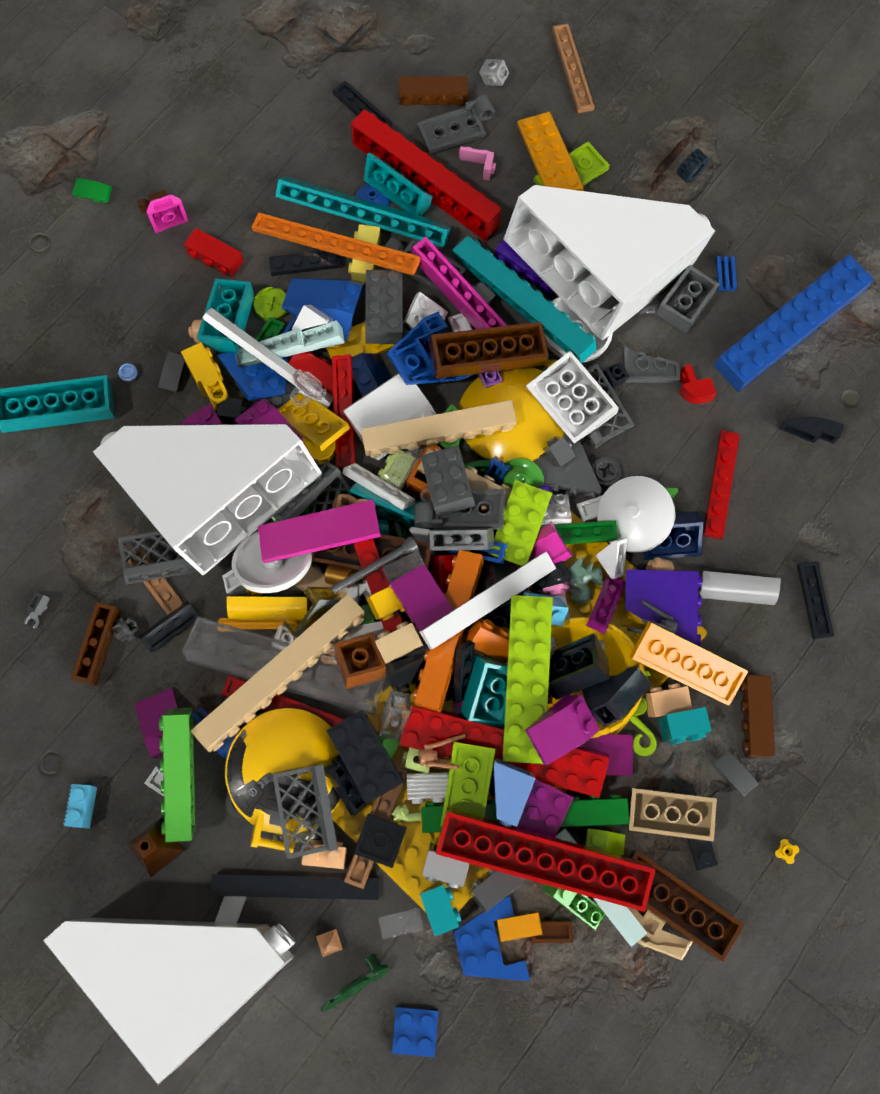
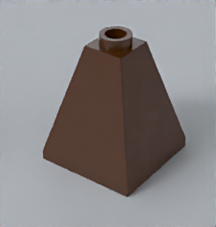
(153, 850)

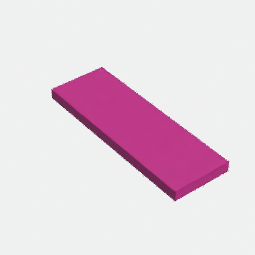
(318, 531)

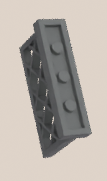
(595, 436)
(309, 495)
(151, 571)
(323, 807)

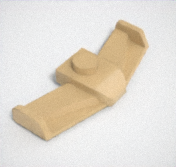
(659, 939)

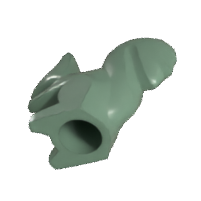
(580, 578)

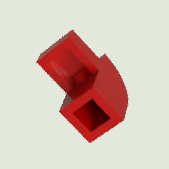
(696, 390)

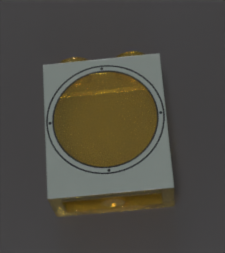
(323, 601)

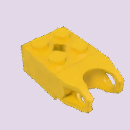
(205, 373)

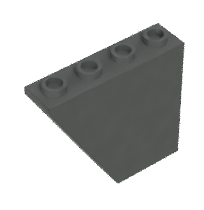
(573, 477)

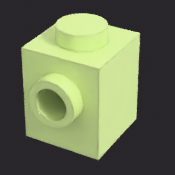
(411, 761)

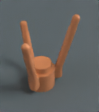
(429, 757)

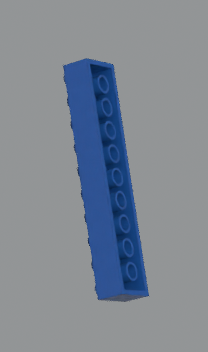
(793, 322)

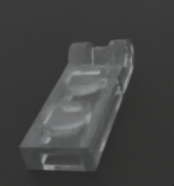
(403, 465)

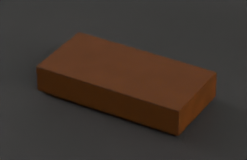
(555, 932)

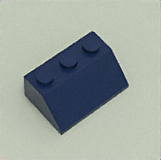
(368, 373)
(683, 540)

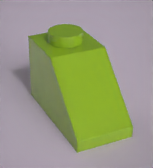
(604, 841)

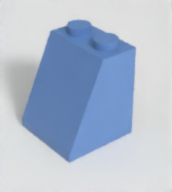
(511, 791)

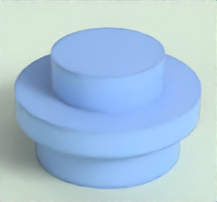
(128, 372)

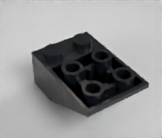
(616, 696)

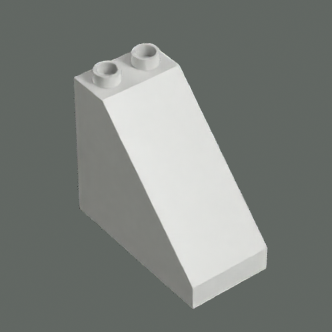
(605, 250)
(208, 482)
(169, 980)

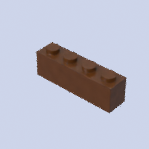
(433, 90)
(95, 644)
(757, 716)

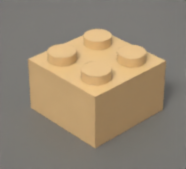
(399, 643)

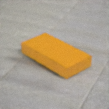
(519, 927)

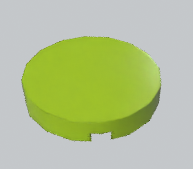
(269, 303)

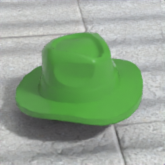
(523, 471)

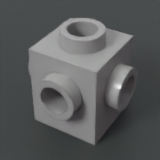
(494, 72)

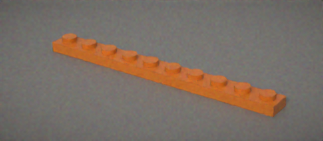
(336, 243)

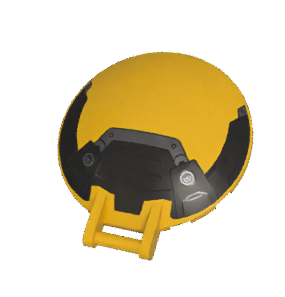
(270, 745)

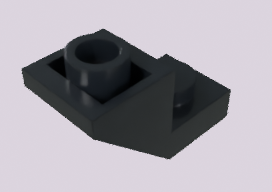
(615, 374)

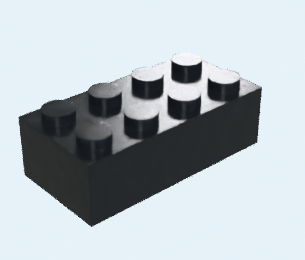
(365, 756)

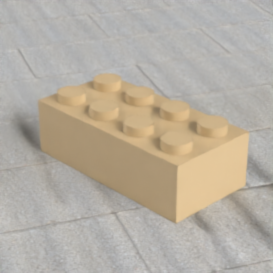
(673, 814)

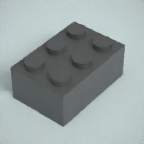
(687, 299)
(447, 481)

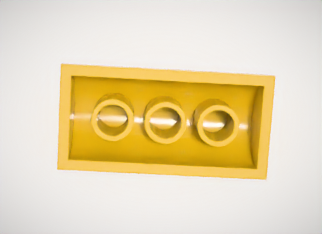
(267, 607)

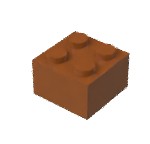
(359, 660)

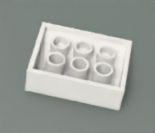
(572, 397)
(388, 404)

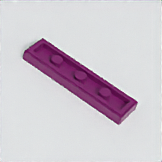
(605, 604)

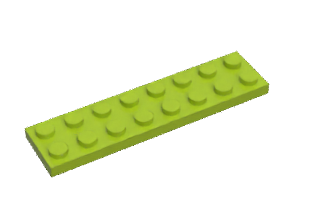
(526, 674)

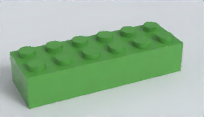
(178, 774)

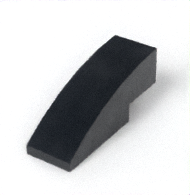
(813, 428)

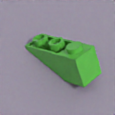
(577, 904)

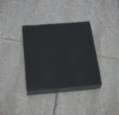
(380, 840)

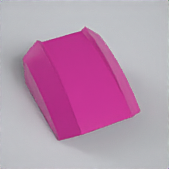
(166, 213)
(549, 541)

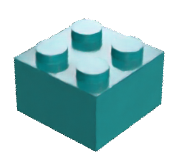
(683, 725)
(439, 909)

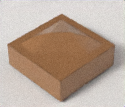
(329, 942)

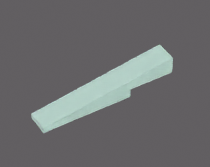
(296, 342)
(617, 914)

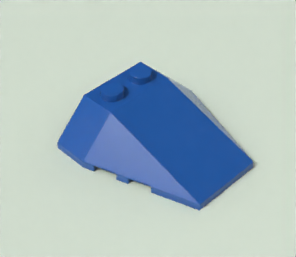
(330, 295)
(412, 353)

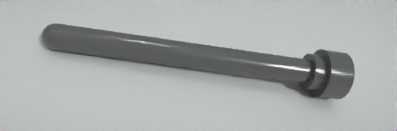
(408, 546)

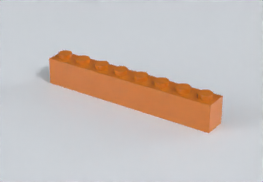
(441, 659)

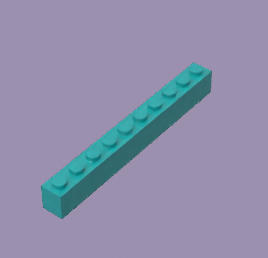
(362, 210)
(524, 299)

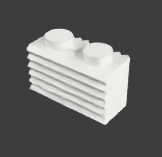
(427, 786)

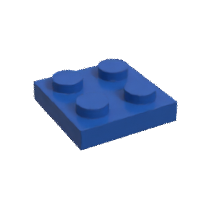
(415, 1031)

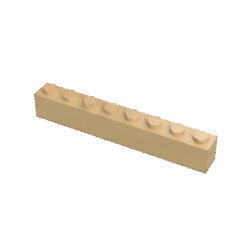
(438, 428)

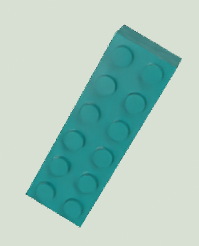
(56, 403)

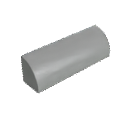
(739, 588)

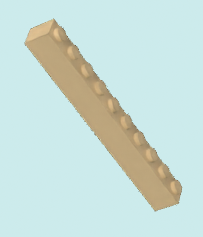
(278, 673)

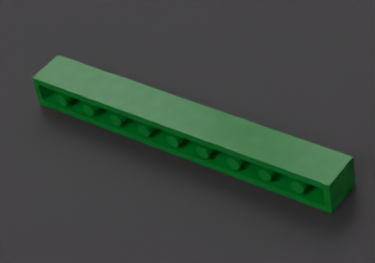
(580, 813)

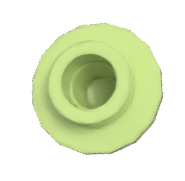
(401, 813)

